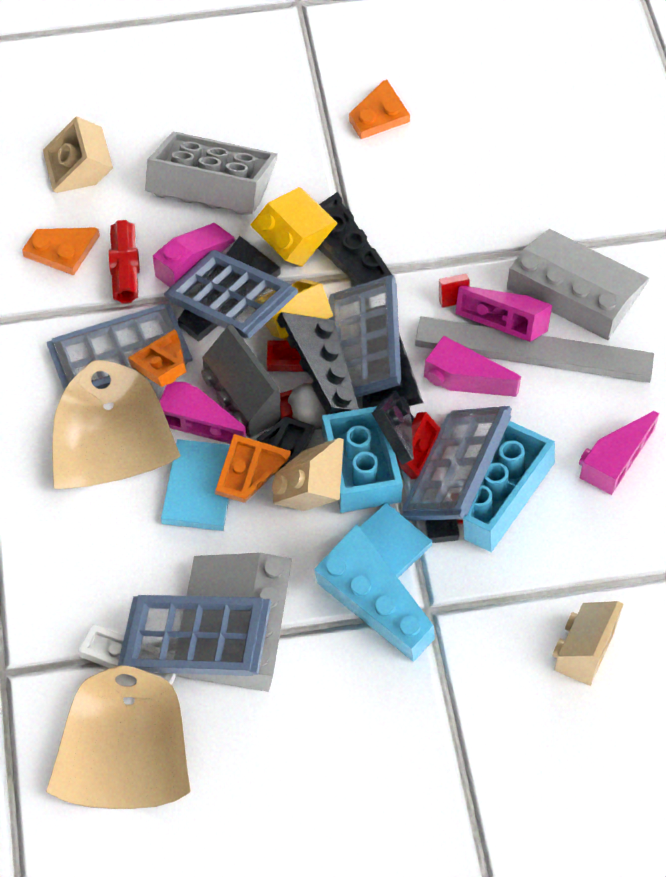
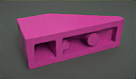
(187, 250)
(505, 311)
(467, 371)
(196, 413)
(615, 453)

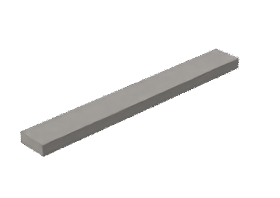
(541, 351)

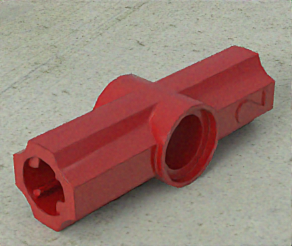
(124, 261)

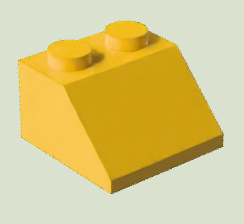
(294, 225)
(308, 302)

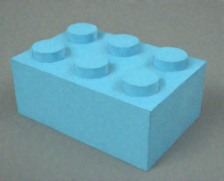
(368, 462)

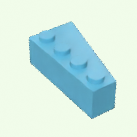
(508, 484)
(372, 591)

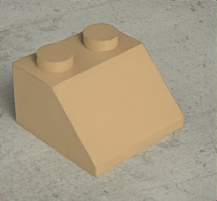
(77, 156)
(310, 477)
(587, 640)

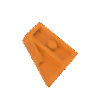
(379, 111)
(61, 247)
(160, 360)
(248, 467)

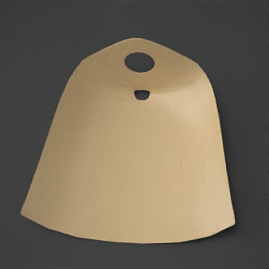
(119, 751)

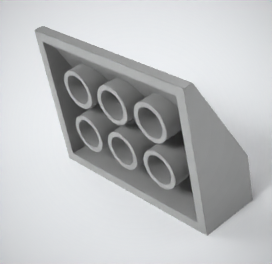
(210, 172)
(577, 282)
(245, 576)

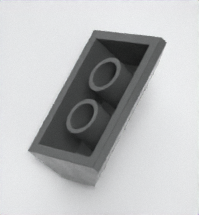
(241, 382)

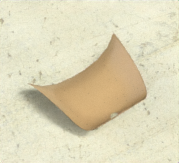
(112, 444)

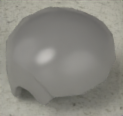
(306, 405)

